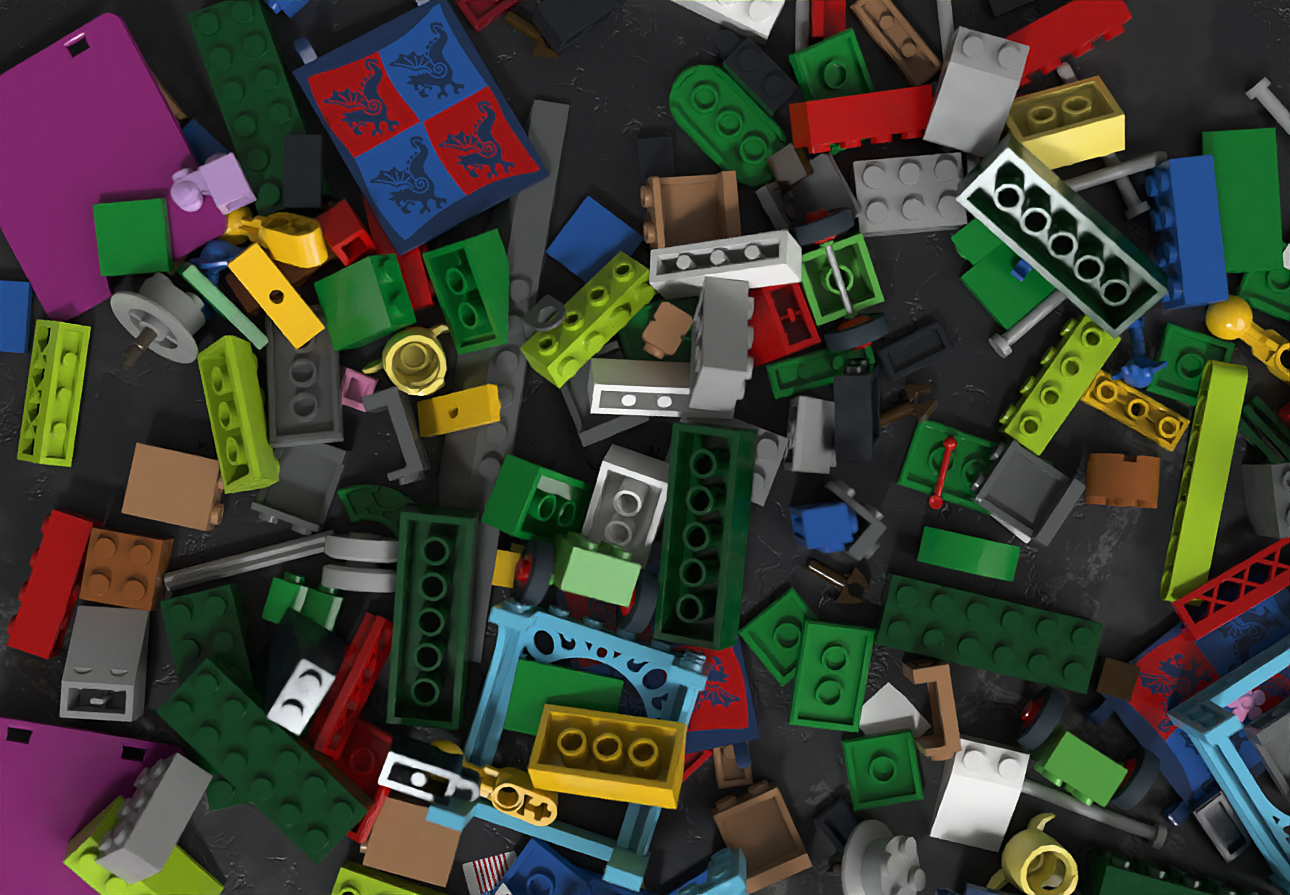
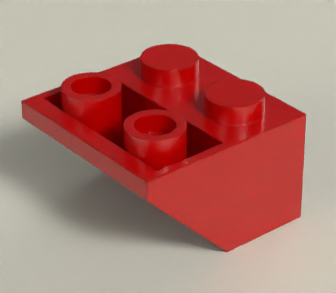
(780, 323)

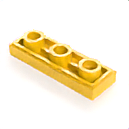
(290, 312)
(459, 410)
(1154, 419)

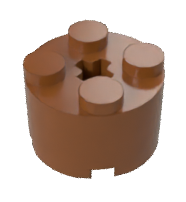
(1122, 480)

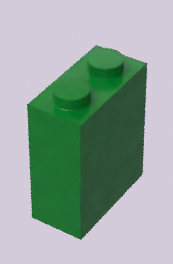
(364, 302)

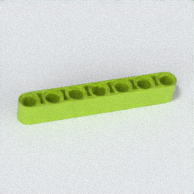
(1204, 479)

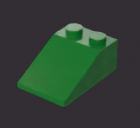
(472, 290)
(536, 501)

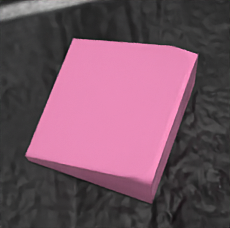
(354, 386)

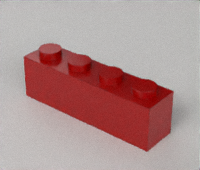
(1069, 32)
(860, 117)
(411, 265)
(53, 585)

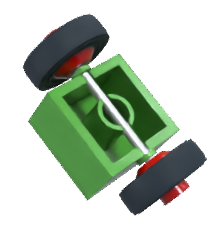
(839, 279)
(588, 570)
(1085, 770)

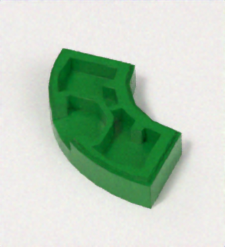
(374, 504)

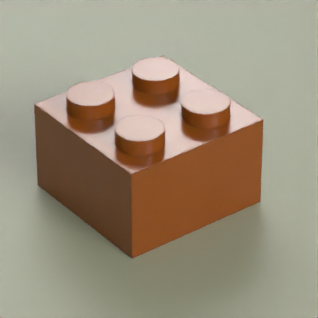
(126, 568)

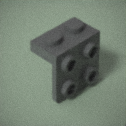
(820, 190)
(865, 540)

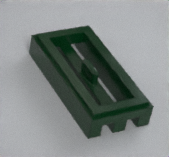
(1274, 421)

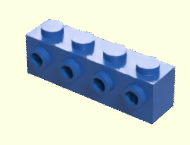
(823, 525)

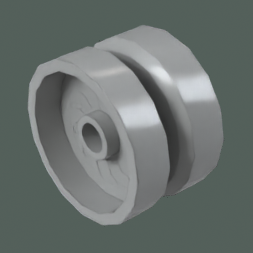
(363, 560)

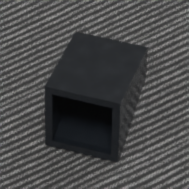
(297, 669)

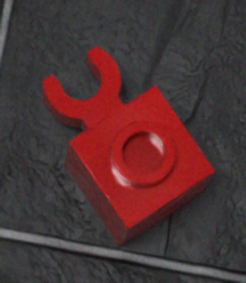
(346, 233)

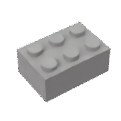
(907, 194)
(720, 345)
(152, 818)

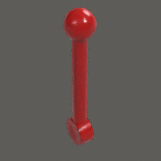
(935, 500)

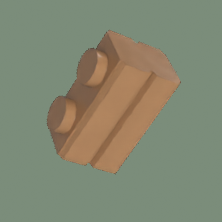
(666, 330)

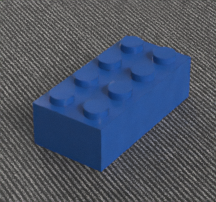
(1187, 231)

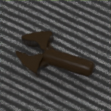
(531, 31)
(909, 405)
(838, 580)

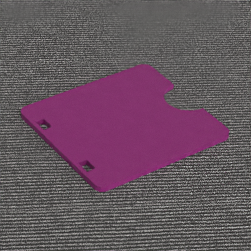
(84, 137)
(54, 792)

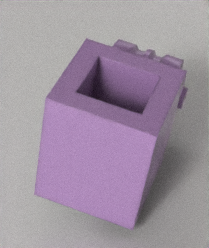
(220, 178)

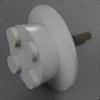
(160, 320)
(879, 862)

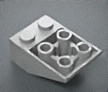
(106, 664)

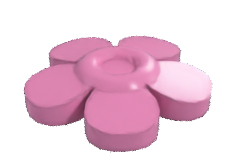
(1245, 705)

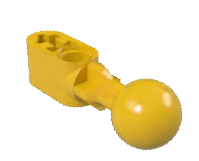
(285, 235)
(1233, 320)
(512, 803)

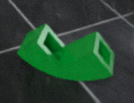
(968, 554)

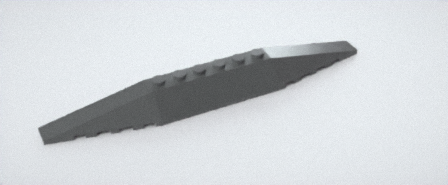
(476, 454)

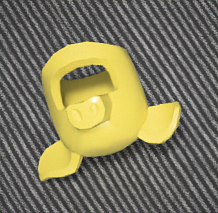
(414, 360)
(1034, 861)

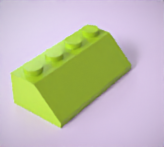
(237, 415)
(178, 876)

